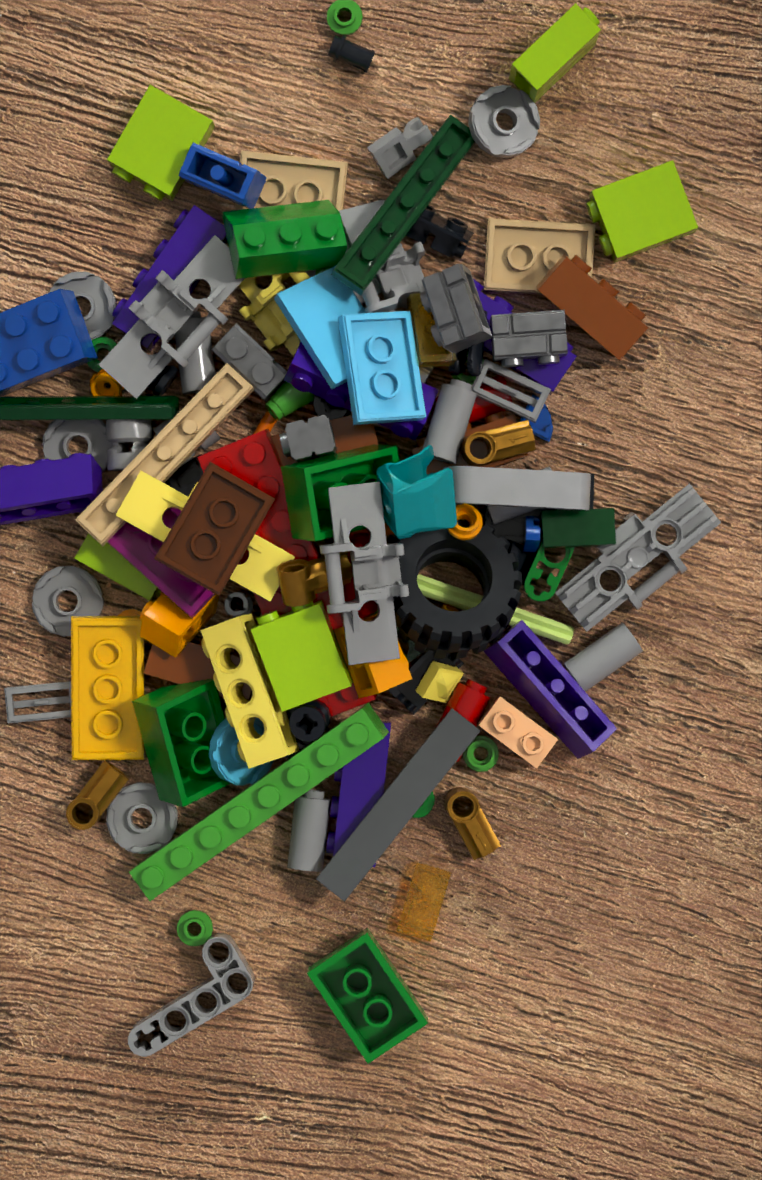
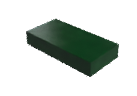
(578, 528)

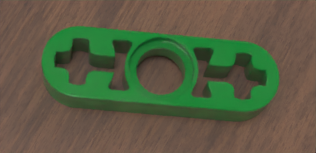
(551, 580)

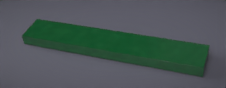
(404, 206)
(88, 407)

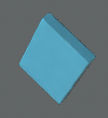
(313, 314)
(382, 367)

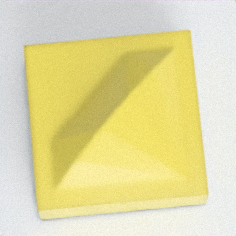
(439, 682)

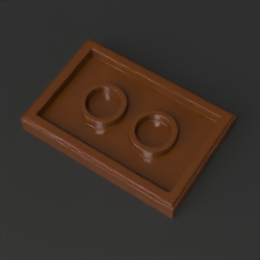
(214, 529)

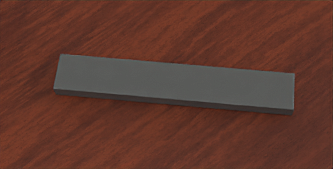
(398, 804)

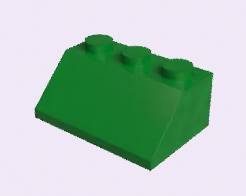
(284, 238)
(177, 736)

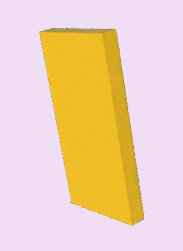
(104, 682)

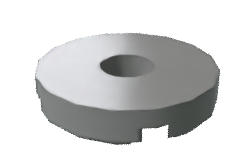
(486, 130)
(99, 294)
(61, 432)
(57, 581)
(129, 835)

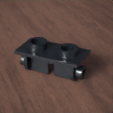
(448, 233)

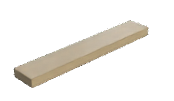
(168, 449)

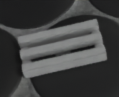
(504, 404)
(10, 704)

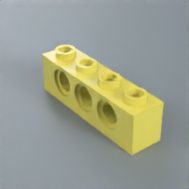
(240, 713)

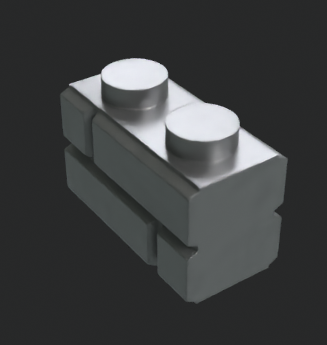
(455, 308)
(529, 337)
(250, 361)
(308, 439)

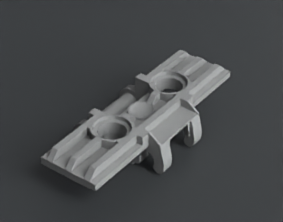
(400, 273)
(166, 311)
(633, 550)
(374, 573)

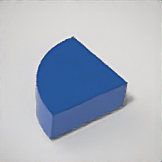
(543, 427)
(531, 534)

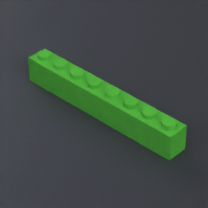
(259, 801)

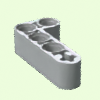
(521, 488)
(188, 1002)

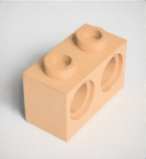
(517, 731)

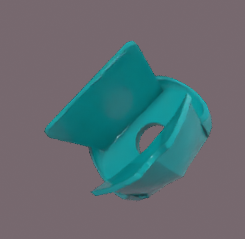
(416, 499)

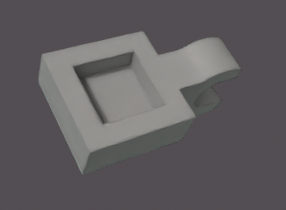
(396, 148)

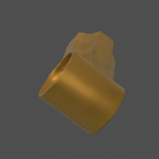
(501, 443)
(304, 579)
(97, 793)
(472, 825)

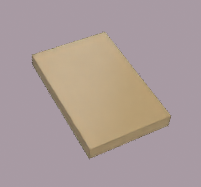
(297, 179)
(525, 251)

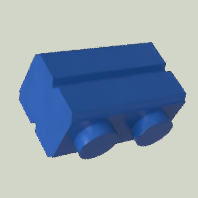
(222, 176)

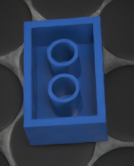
(42, 340)

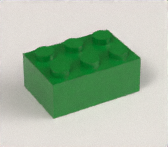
(309, 480)
(367, 995)

